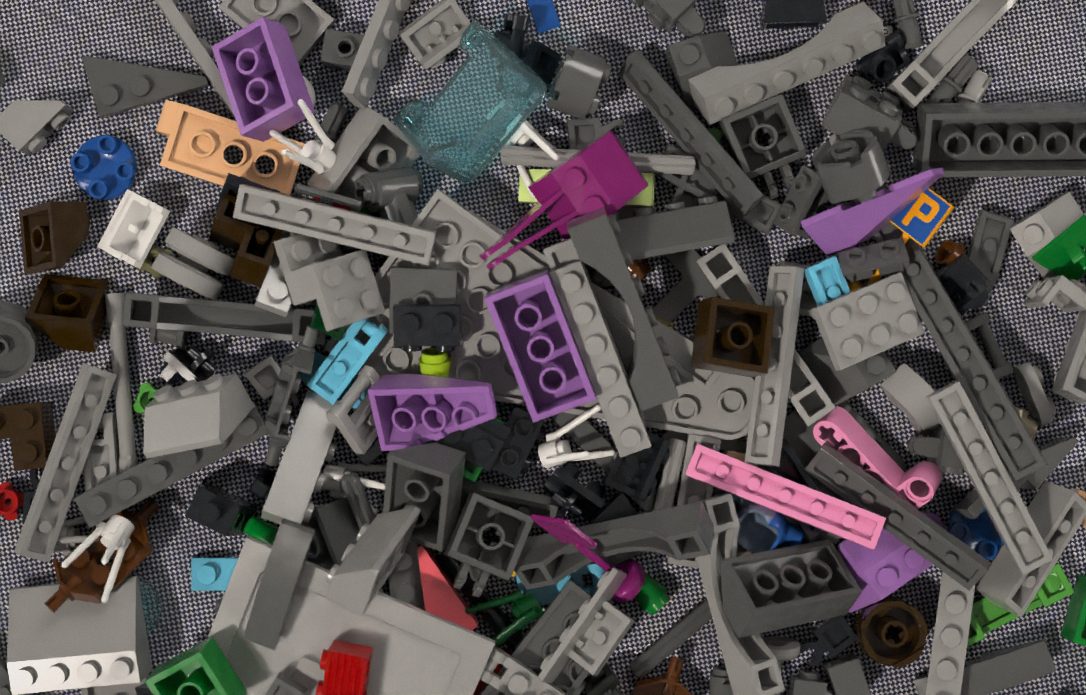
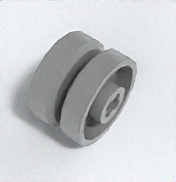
(194, 263)

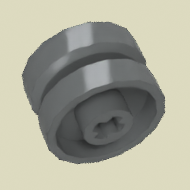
(17, 342)

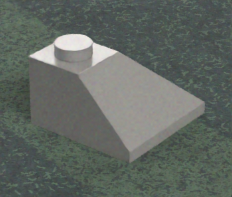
(1045, 225)

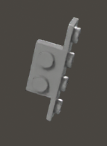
(594, 632)

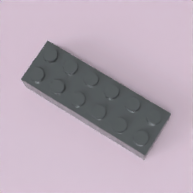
(1001, 139)

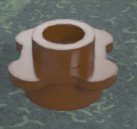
(639, 268)

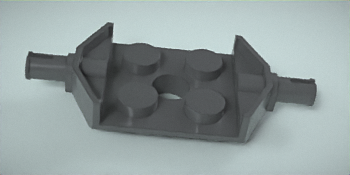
(289, 380)

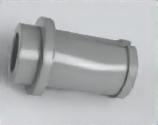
(975, 88)

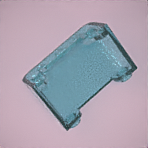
(474, 109)

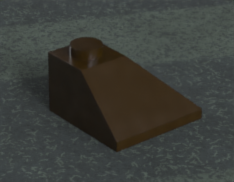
(52, 234)
(70, 311)

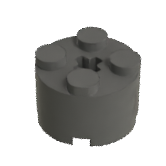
(577, 83)
(851, 167)

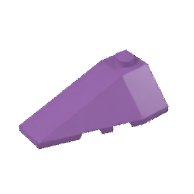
(855, 224)
(426, 408)

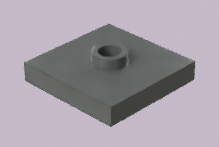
(421, 286)

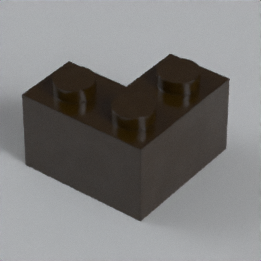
(250, 239)
(31, 433)

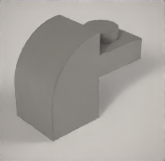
(909, 394)

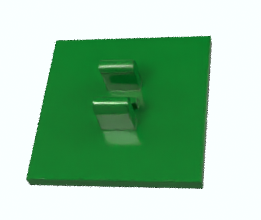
(1066, 252)

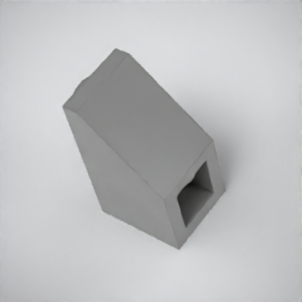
(31, 121)

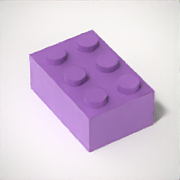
(262, 79)

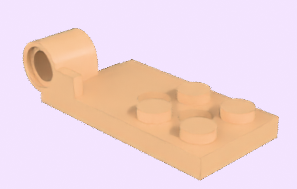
(199, 143)

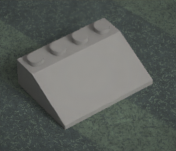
(77, 644)

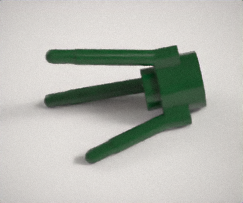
(525, 610)

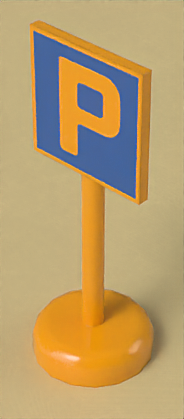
(918, 222)

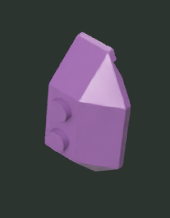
(885, 567)

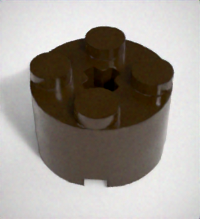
(908, 631)

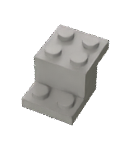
(338, 282)

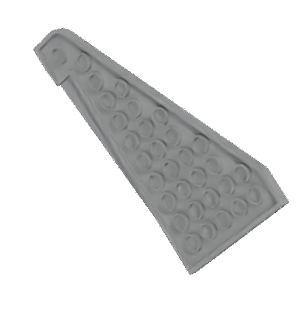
(707, 402)

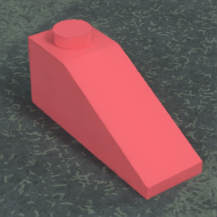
(439, 594)

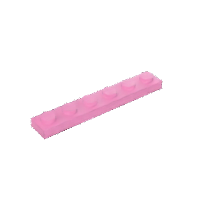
(785, 497)

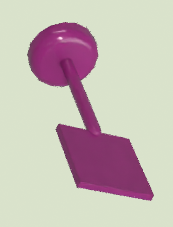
(568, 533)

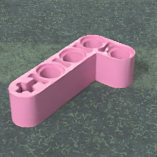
(845, 433)

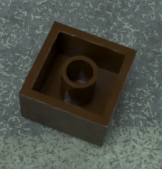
(732, 337)

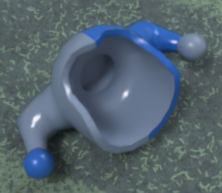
(763, 528)

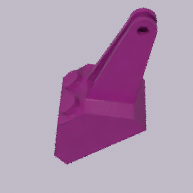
(583, 183)

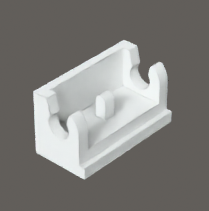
(133, 229)

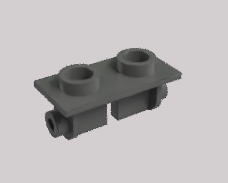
(885, 256)

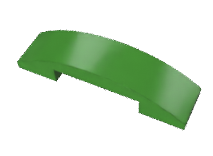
(988, 616)

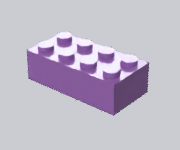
(540, 346)

